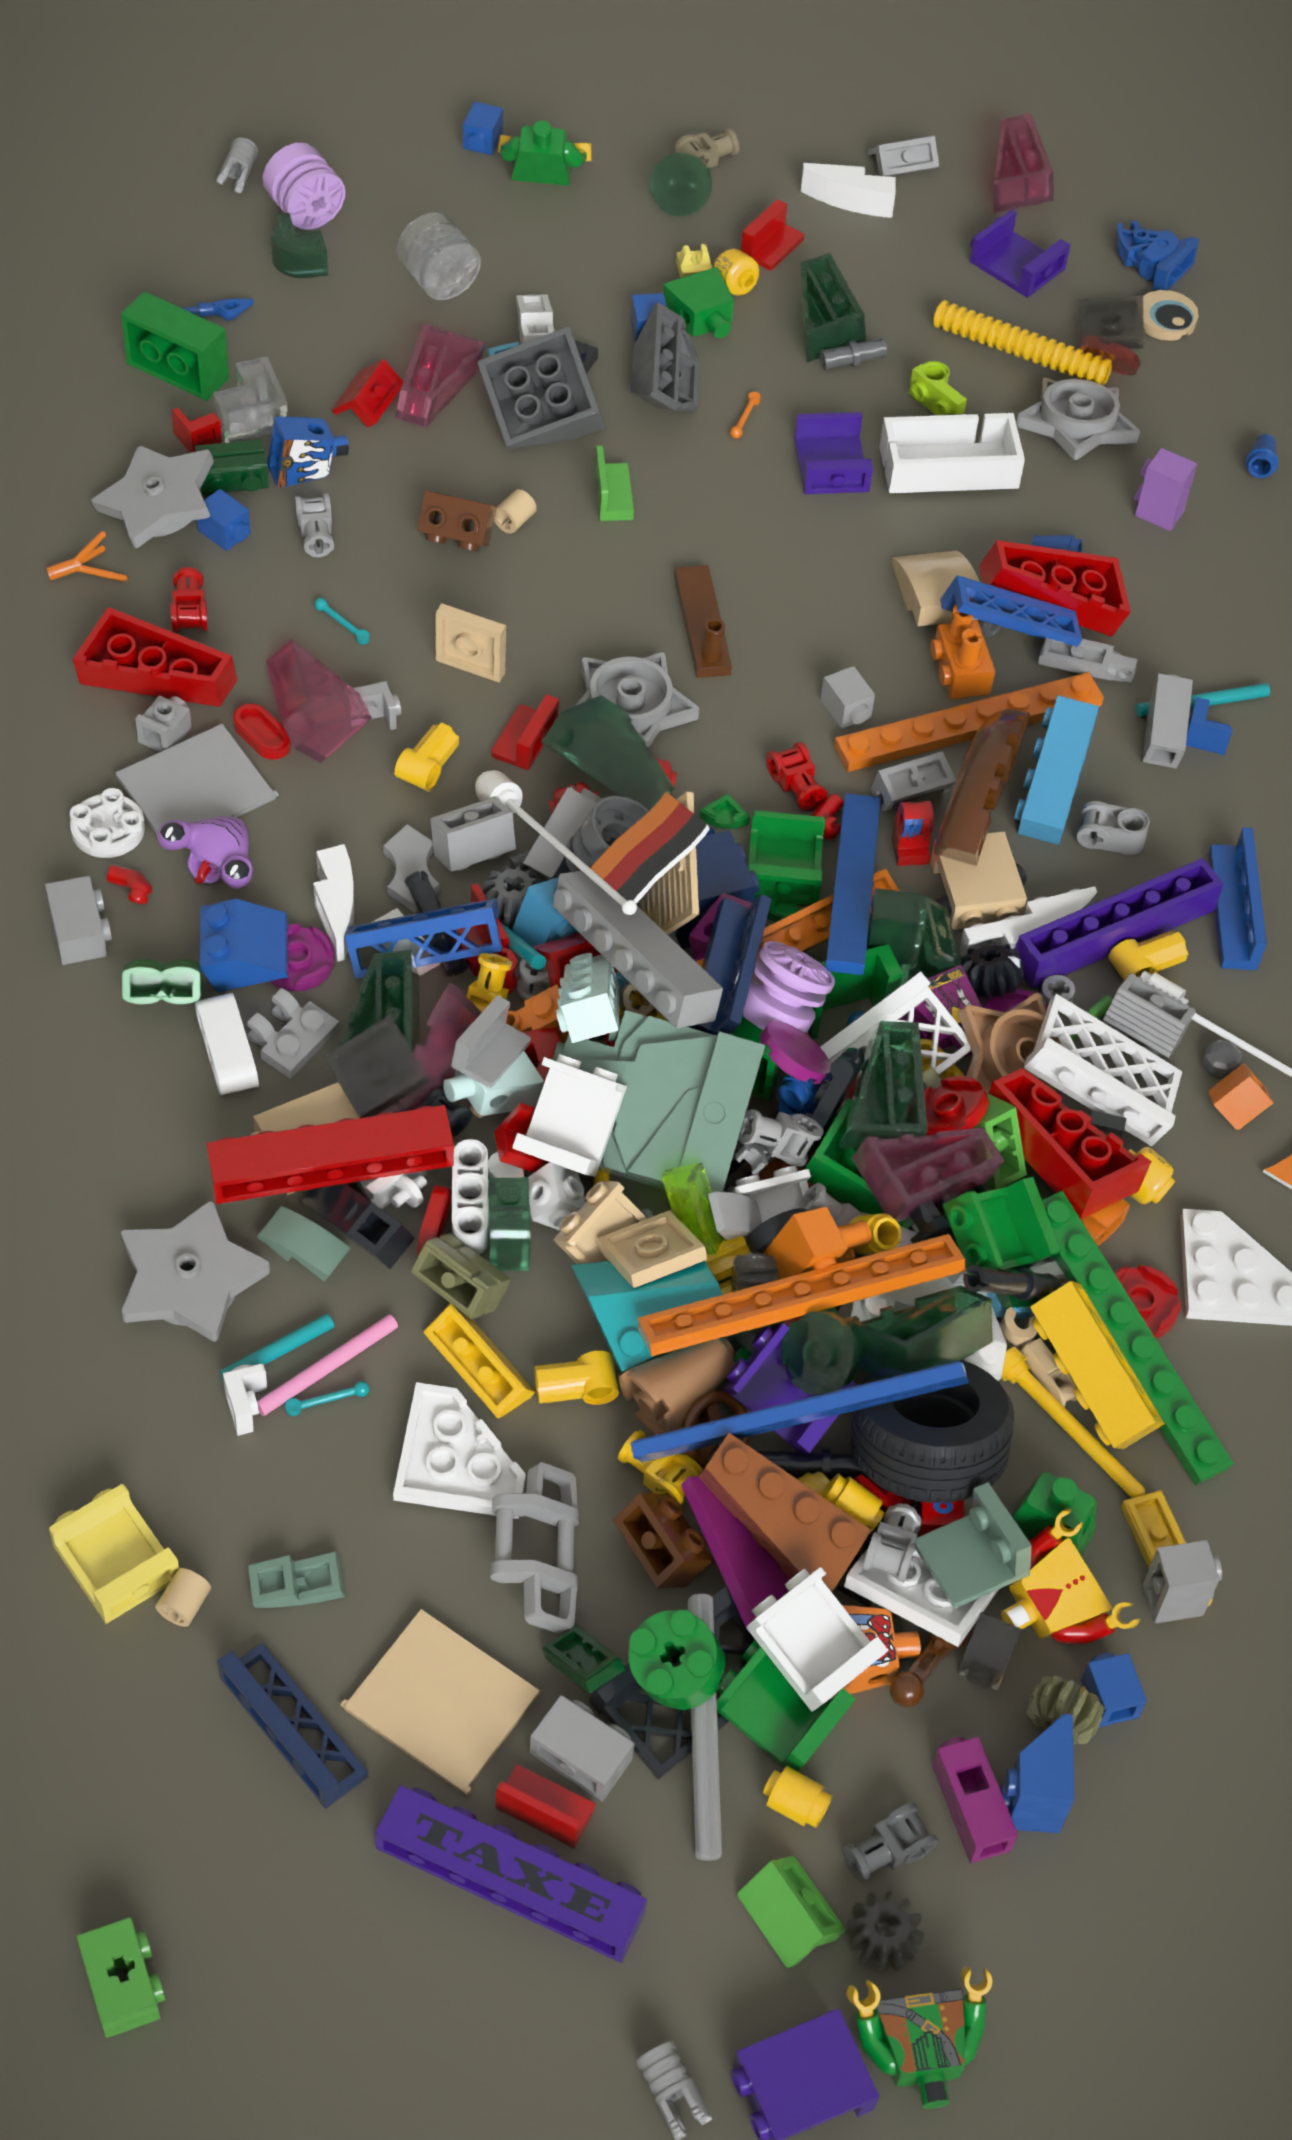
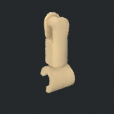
(1038, 1357)

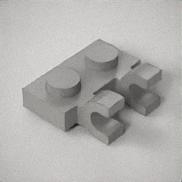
(298, 1040)

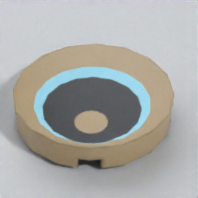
(1169, 315)

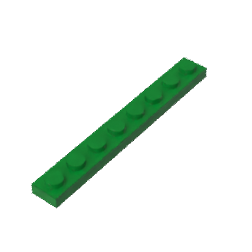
(1184, 1422)

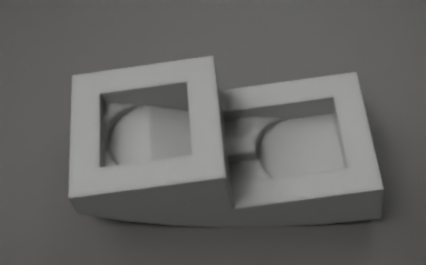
(734, 1214)

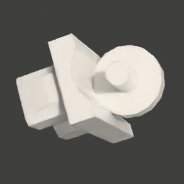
(395, 1189)

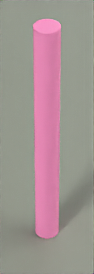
(326, 1364)

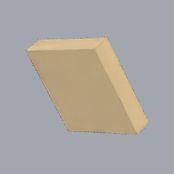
(470, 642)
(652, 1249)

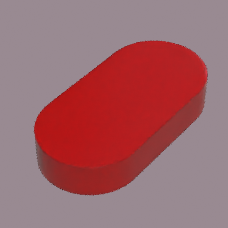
(261, 731)
(435, 1215)

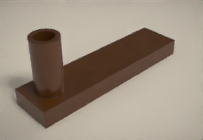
(702, 621)

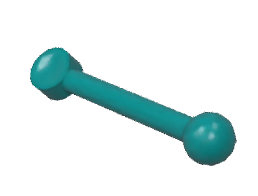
(362, 636)
(294, 1406)

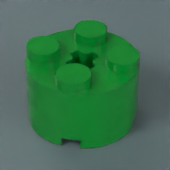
(653, 1652)

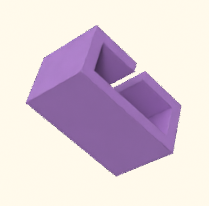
(1163, 493)

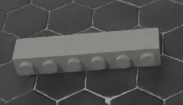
(639, 952)

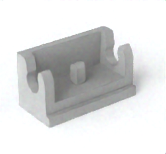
(913, 779)

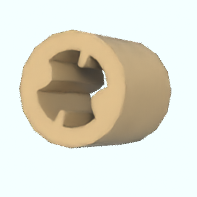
(514, 511)
(625, 1003)
(183, 1597)

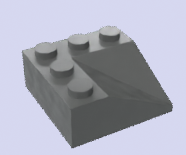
(541, 391)

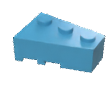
(538, 919)

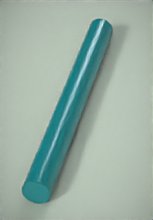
(1220, 697)

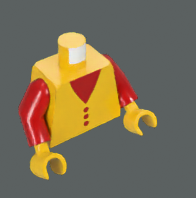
(1061, 1593)

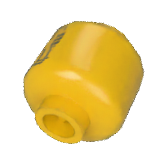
(738, 271)
(1157, 1180)

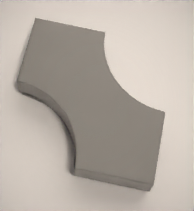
(408, 853)

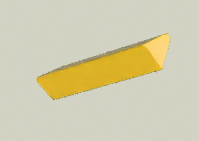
(478, 1361)

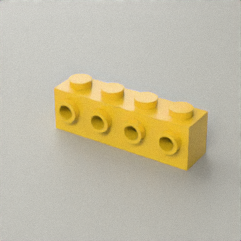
(1096, 1366)

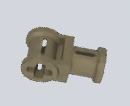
(709, 148)

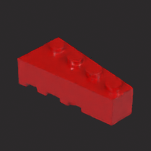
(1064, 578)

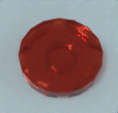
(1122, 358)

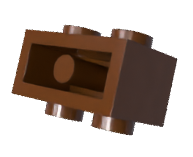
(456, 520)
(663, 1539)

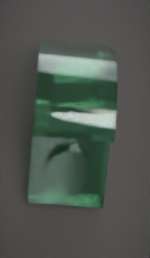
(298, 253)
(509, 1223)

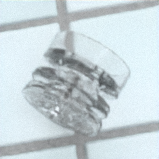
(438, 256)

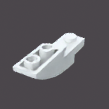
(1036, 914)

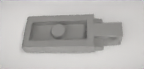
(1090, 657)

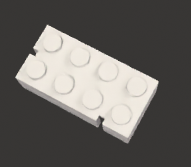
(942, 454)

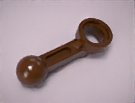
(908, 1687)

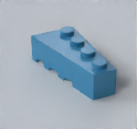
(1057, 770)

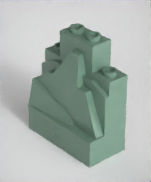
(679, 1100)

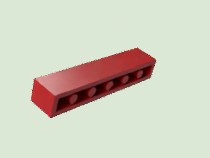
(330, 1154)

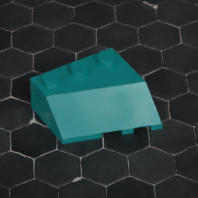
(619, 1305)

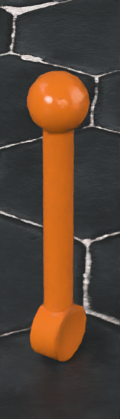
(753, 399)

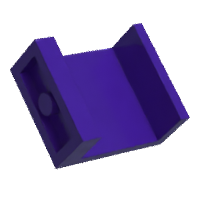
(1014, 258)
(831, 453)
(766, 1383)
(803, 2078)

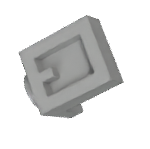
(381, 702)

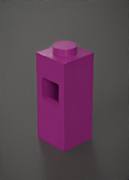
(974, 1799)

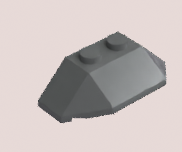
(666, 363)

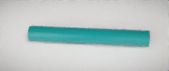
(524, 950)
(285, 1344)

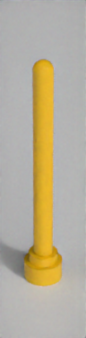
(1017, 1371)

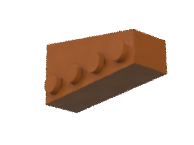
(783, 1513)

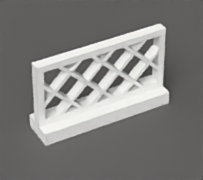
(894, 1008)
(1096, 1083)

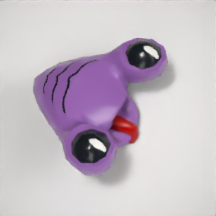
(216, 848)

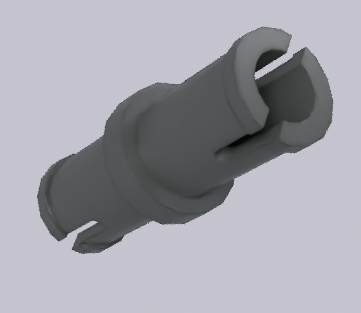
(853, 353)

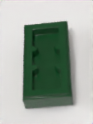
(583, 1659)

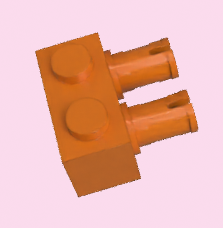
(962, 657)
(815, 1242)

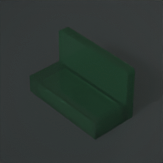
(938, 945)

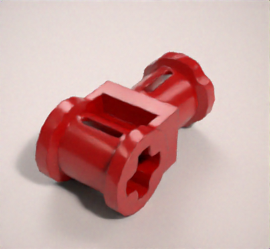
(188, 601)
(796, 773)

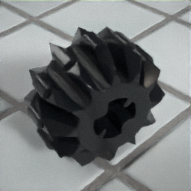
(993, 970)

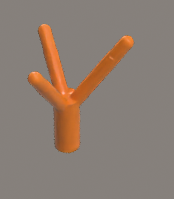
(75, 564)

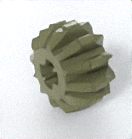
(1058, 1697)

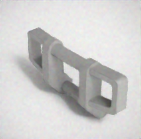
(533, 1572)

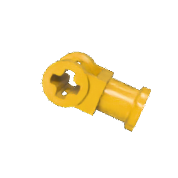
(489, 980)
(661, 1474)

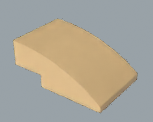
(925, 580)

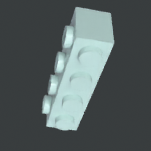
(588, 998)

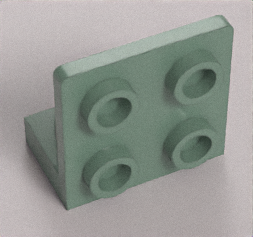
(977, 1550)

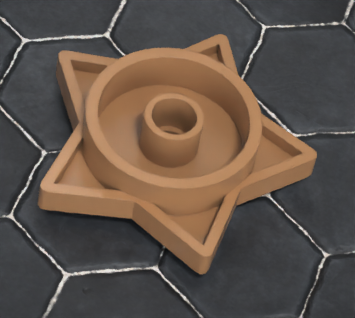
(1002, 1039)

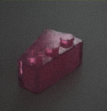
(1022, 166)
(437, 373)
(925, 1167)

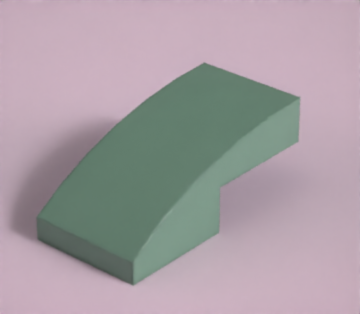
(305, 1241)
(291, 1583)

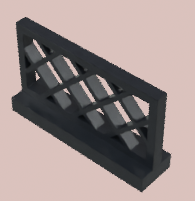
(625, 1688)

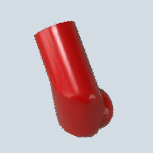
(828, 809)
(131, 879)

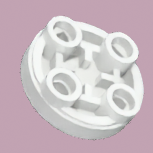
(107, 824)

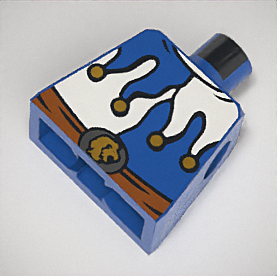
(302, 450)

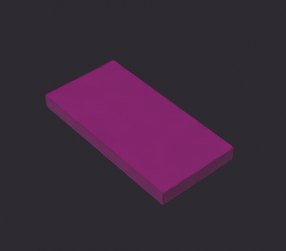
(745, 1566)

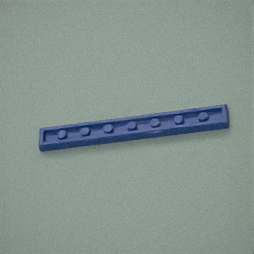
(853, 885)
(800, 1411)

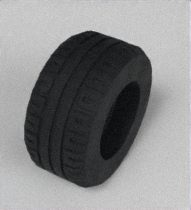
(937, 1441)

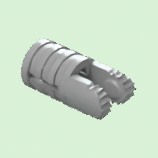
(238, 163)
(670, 2082)

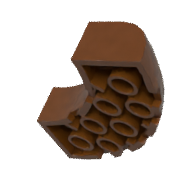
(980, 785)

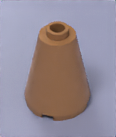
(674, 1381)

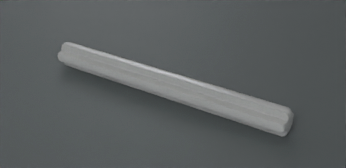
(706, 1757)

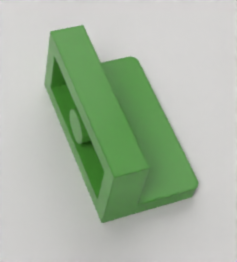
(613, 489)
(790, 1910)

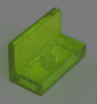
(689, 1201)

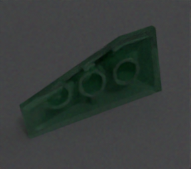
(608, 748)

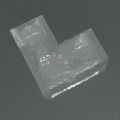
(253, 404)

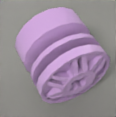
(304, 185)
(786, 987)

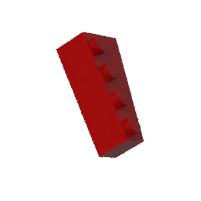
(152, 661)
(1068, 1149)

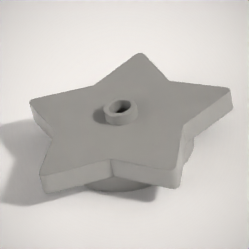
(1078, 416)
(157, 494)
(641, 690)
(188, 1273)

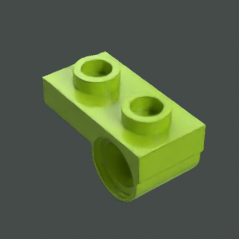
(931, 389)

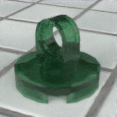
(681, 184)
(821, 1352)

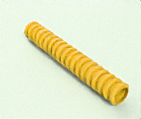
(1022, 343)

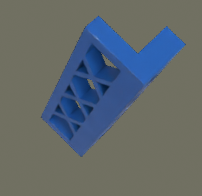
(1012, 610)
(1239, 907)
(423, 924)

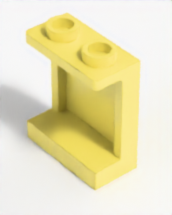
(113, 1553)

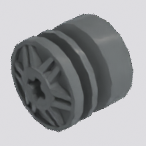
(602, 827)

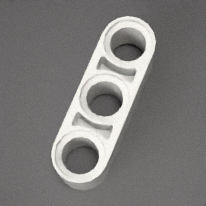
(226, 1044)
(471, 1182)

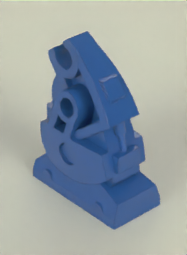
(1156, 254)

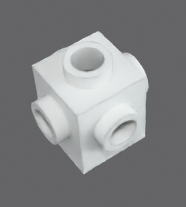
(554, 1194)

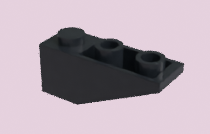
(360, 1221)

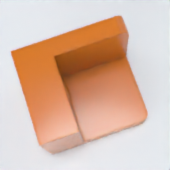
(1240, 1096)

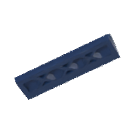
(732, 958)
(283, 1730)

